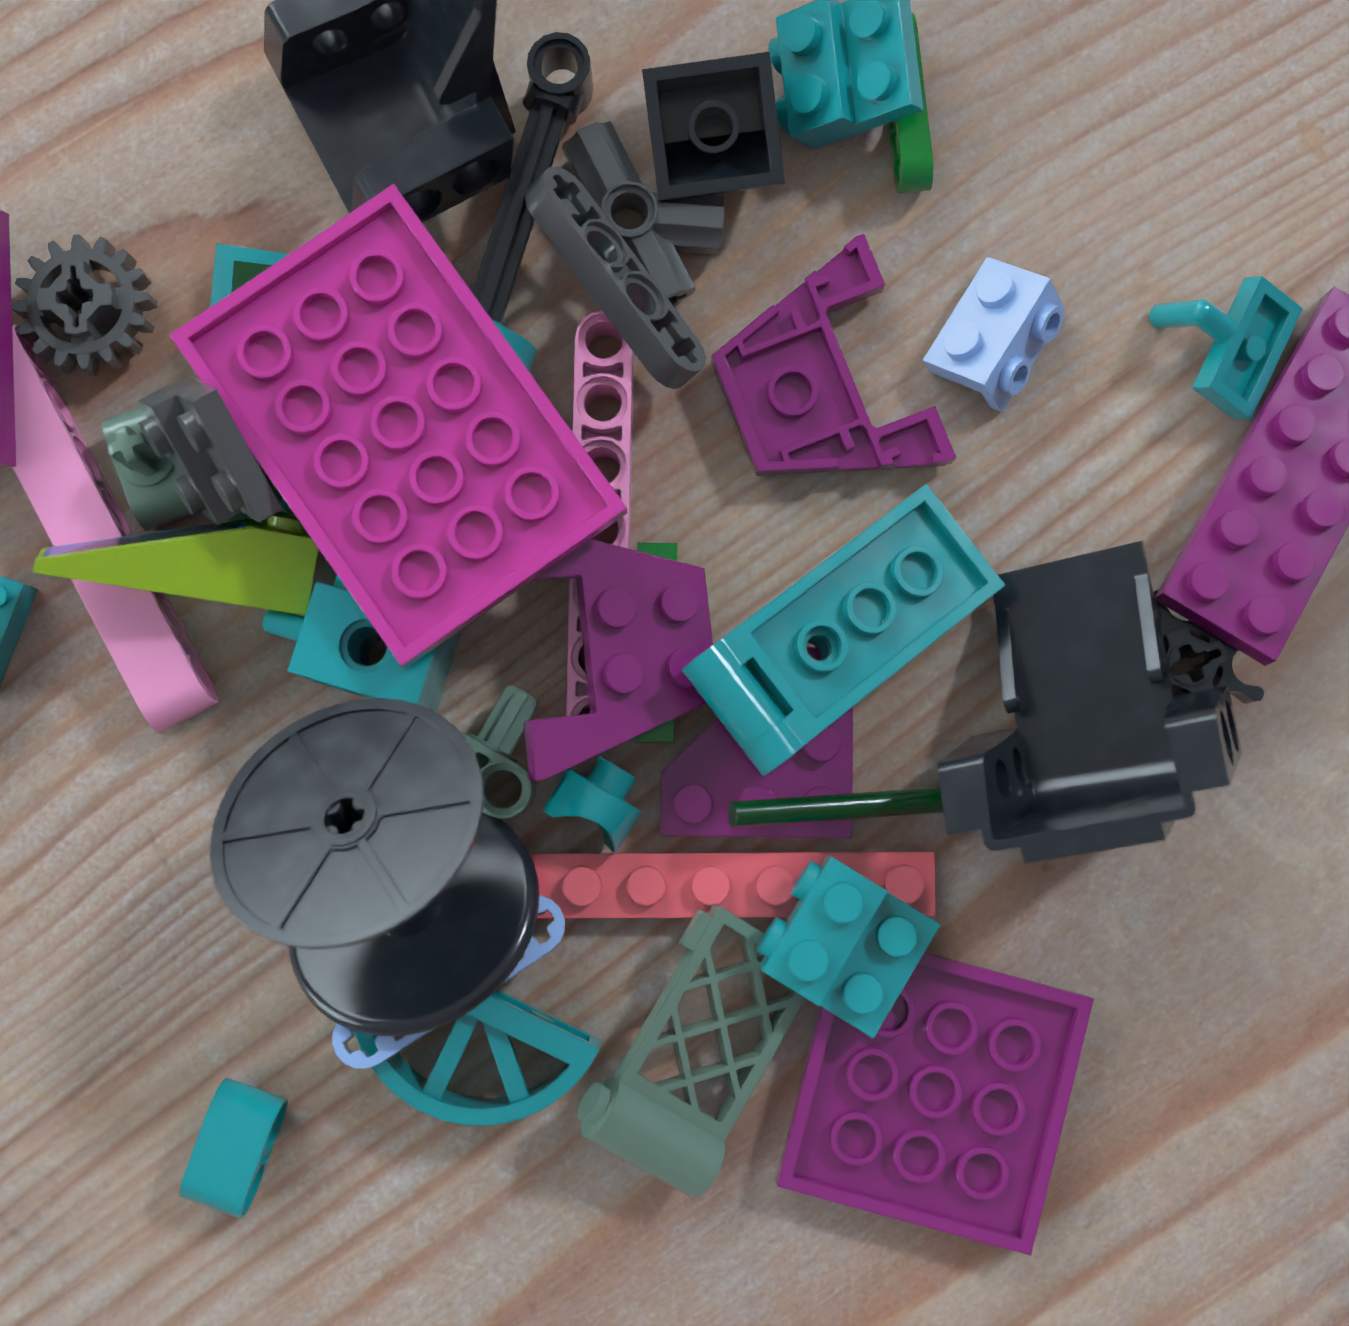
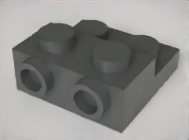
(208, 452)

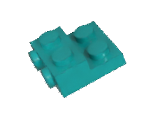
(845, 68)
(846, 944)

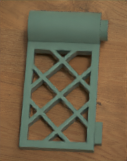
(647, 1121)

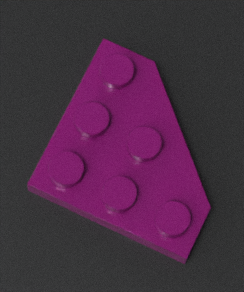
(717, 771)

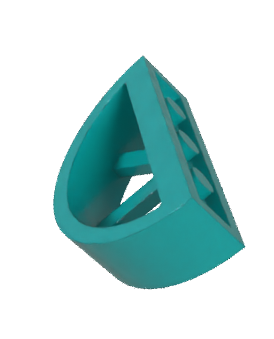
(501, 1018)

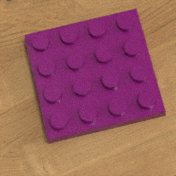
(946, 1107)

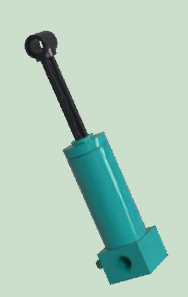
(335, 631)

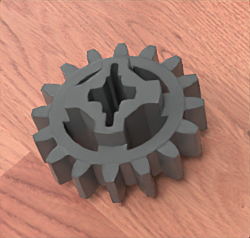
(65, 286)

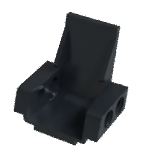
(396, 95)
(1099, 735)

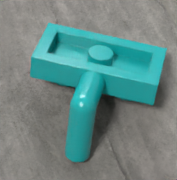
(1244, 344)

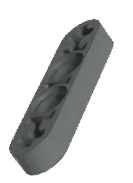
(574, 226)

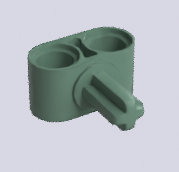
(142, 473)
(496, 743)

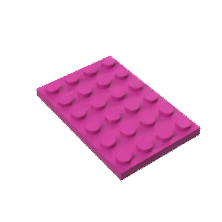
(399, 425)

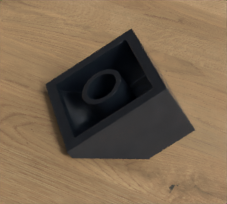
(713, 126)

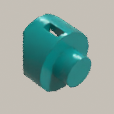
(598, 799)

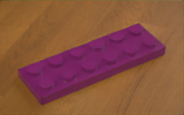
(1277, 503)

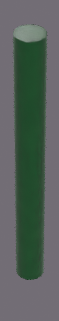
(834, 807)

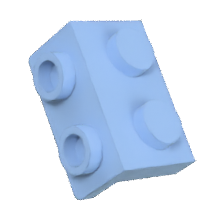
(997, 332)

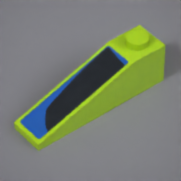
(232, 562)

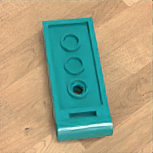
(865, 613)

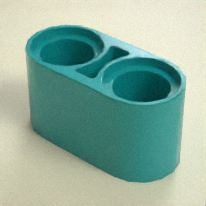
(233, 1147)

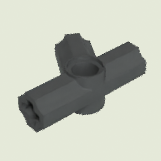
(669, 226)

